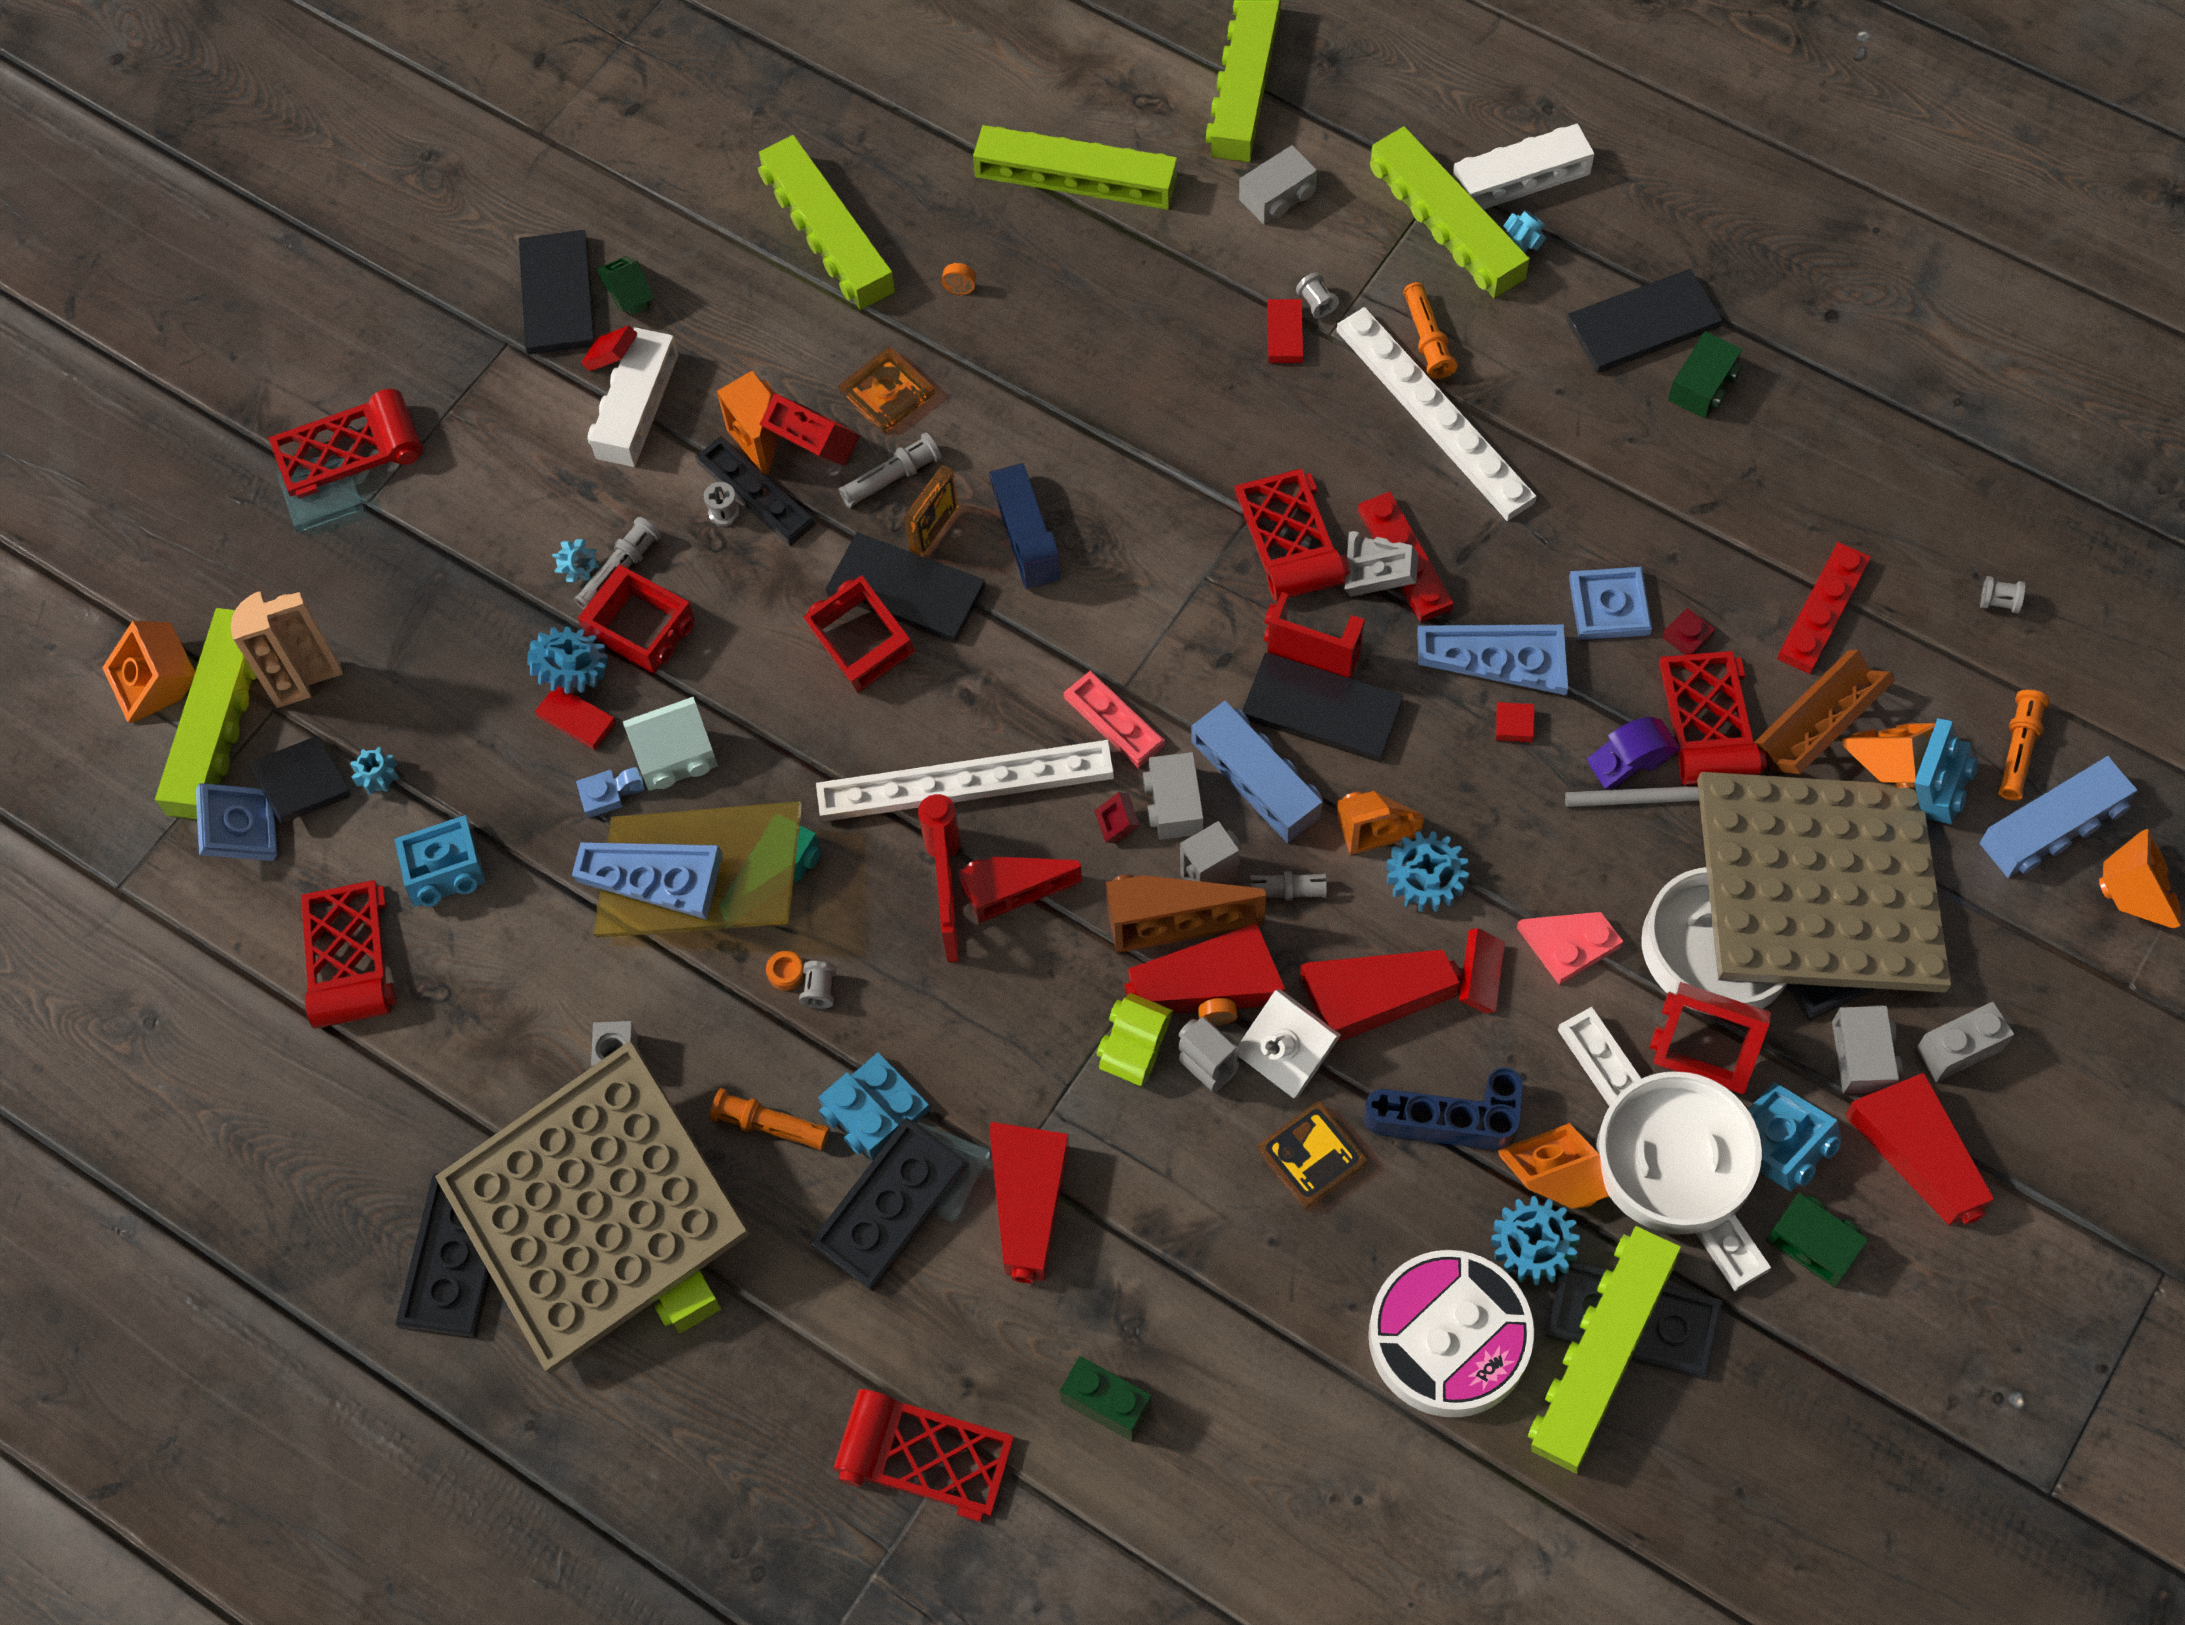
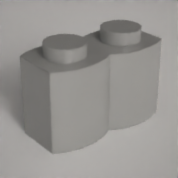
(1208, 1053)

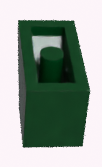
(626, 284)

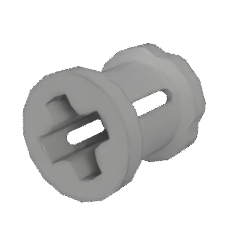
(1317, 295)
(718, 504)
(2002, 594)
(818, 984)

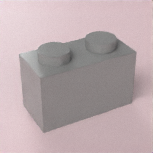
(1278, 185)
(1175, 796)
(1211, 856)
(1964, 1042)
(1866, 1049)

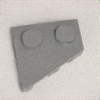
(1378, 564)

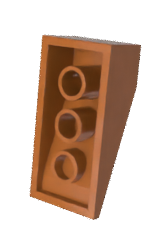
(1169, 910)

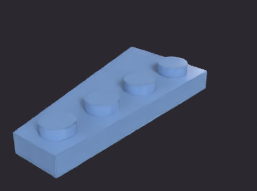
(1504, 653)
(653, 873)

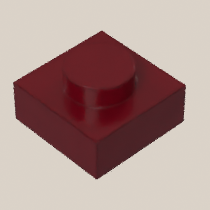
(1688, 632)
(1117, 817)

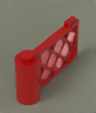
(392, 435)
(1308, 568)
(1722, 753)
(942, 841)
(344, 997)
(869, 1443)

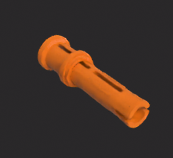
(1432, 342)
(2024, 732)
(753, 1116)

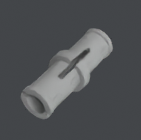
(1291, 886)

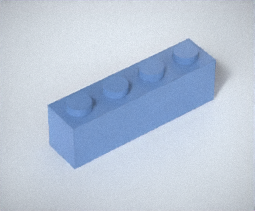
(1257, 771)
(2058, 817)

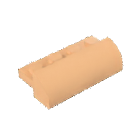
(283, 646)

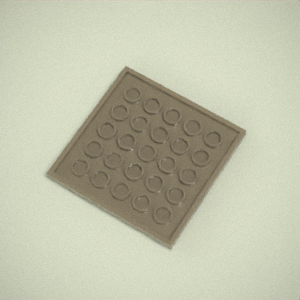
(1821, 883)
(591, 1206)

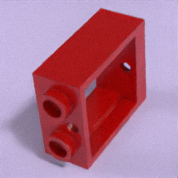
(809, 429)
(613, 597)
(881, 658)
(1754, 1018)

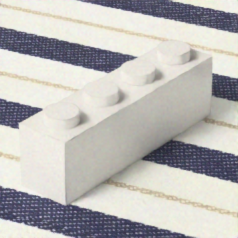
(1525, 166)
(633, 398)

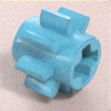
(1525, 230)
(575, 560)
(374, 770)

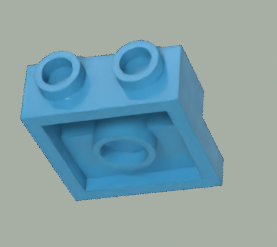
(1944, 774)
(439, 862)
(871, 1105)
(1792, 1136)

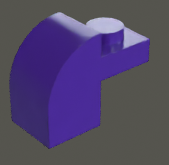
(1633, 746)

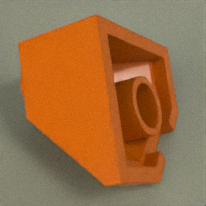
(1892, 754)
(1375, 821)
(2140, 883)

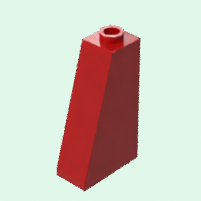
(1223, 967)
(1376, 990)
(1923, 1147)
(1028, 1186)

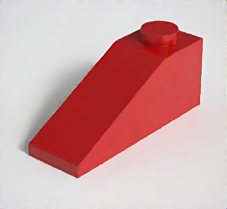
(1012, 882)

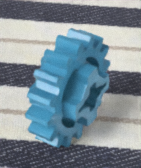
(567, 659)
(1413, 878)
(1549, 1247)

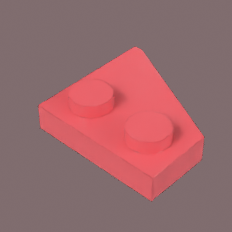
(1570, 941)

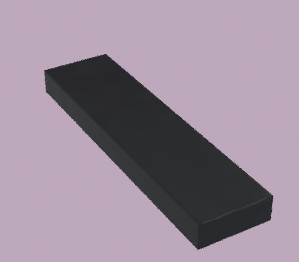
(756, 490)

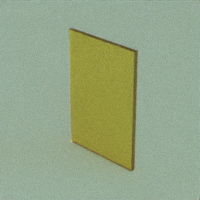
(752, 876)

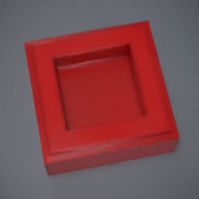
(1514, 722)

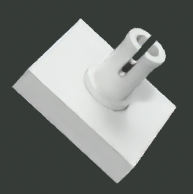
(1287, 1043)

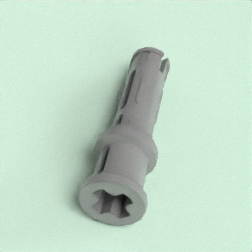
(903, 463)
(624, 549)

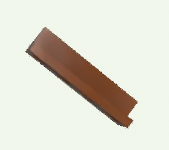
(1822, 713)

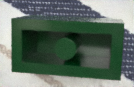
(1705, 375)
(1817, 1239)
(1105, 1398)

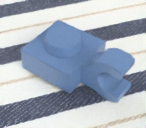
(604, 791)

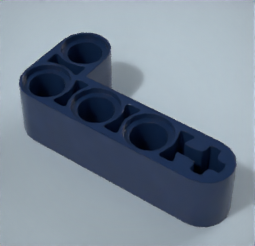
(1030, 542)
(1443, 1109)

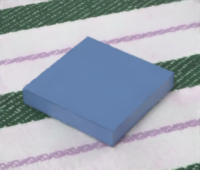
(1610, 603)
(235, 823)

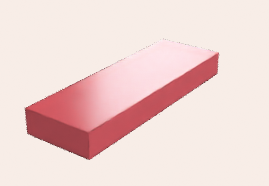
(1114, 719)

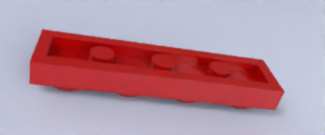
(1386, 520)
(1823, 608)

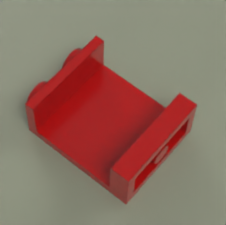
(1312, 646)

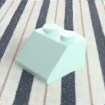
(670, 744)

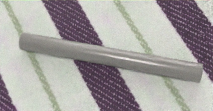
(1631, 796)

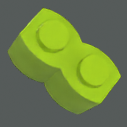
(1134, 1038)

